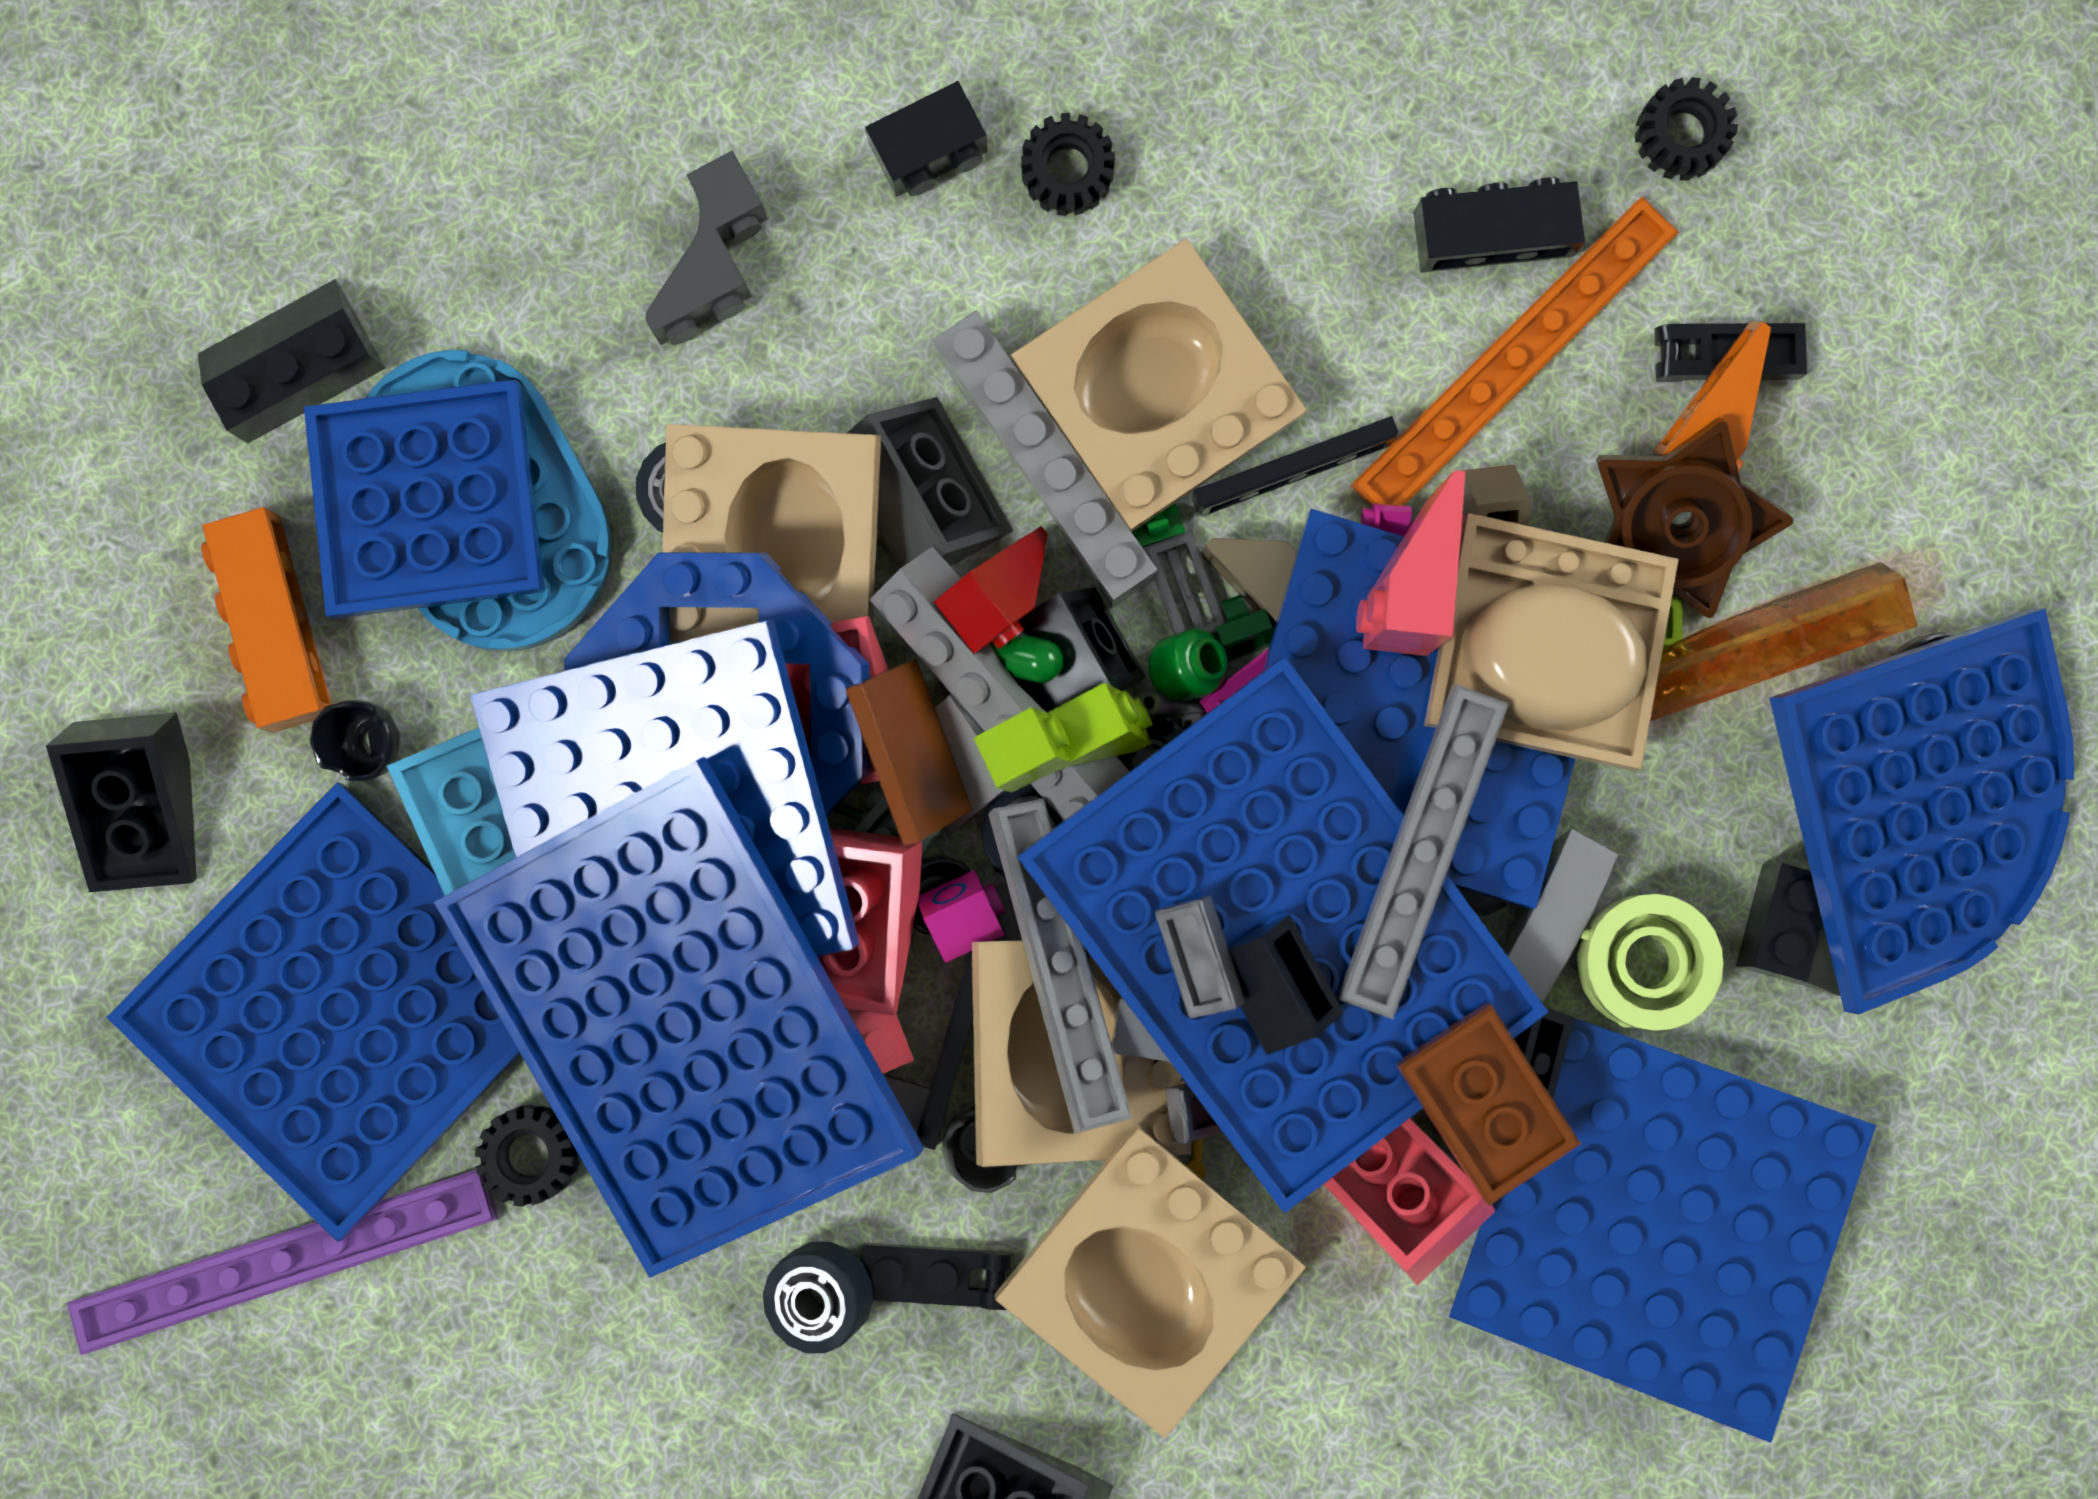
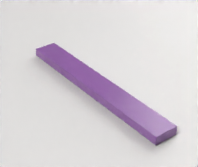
(278, 1263)

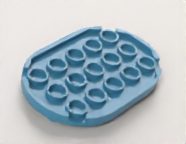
(568, 510)

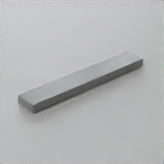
(1422, 851)
(1060, 979)

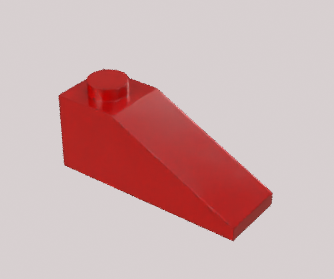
(996, 594)

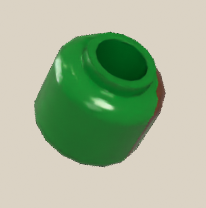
(1188, 665)

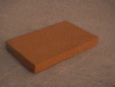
(909, 751)
(1487, 1103)

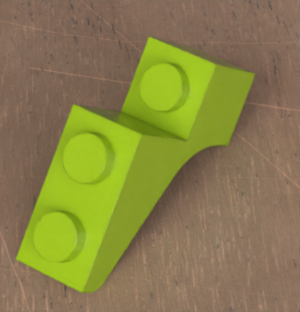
(1078, 732)

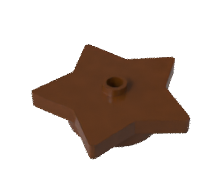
(1697, 479)

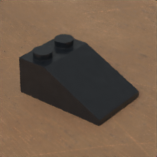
(127, 800)
(989, 1465)

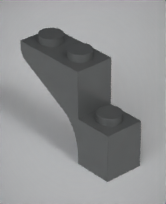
(706, 277)

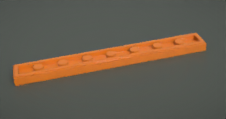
(1516, 357)

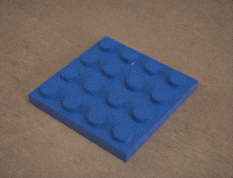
(423, 499)

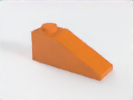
(1726, 393)

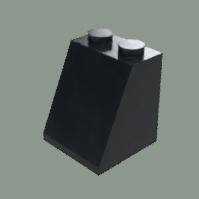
(1089, 643)

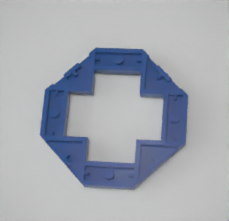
(747, 580)

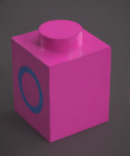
(961, 914)

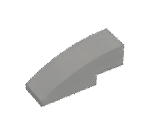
(1570, 890)

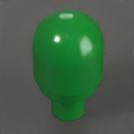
(1031, 658)

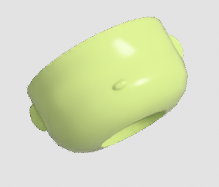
(1693, 962)

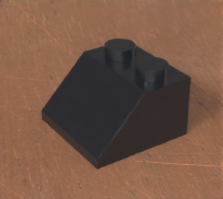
(1787, 930)

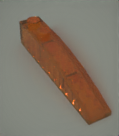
(1783, 637)

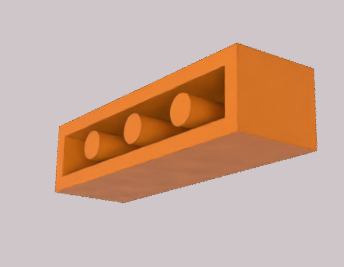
(266, 619)

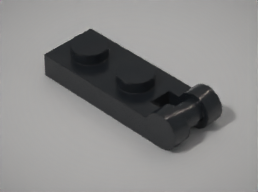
(1783, 360)
(935, 1274)

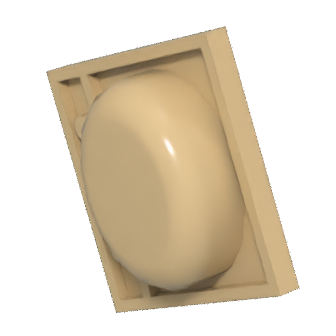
(1137, 361)
(780, 494)
(1561, 636)
(1017, 1083)
(1149, 1281)

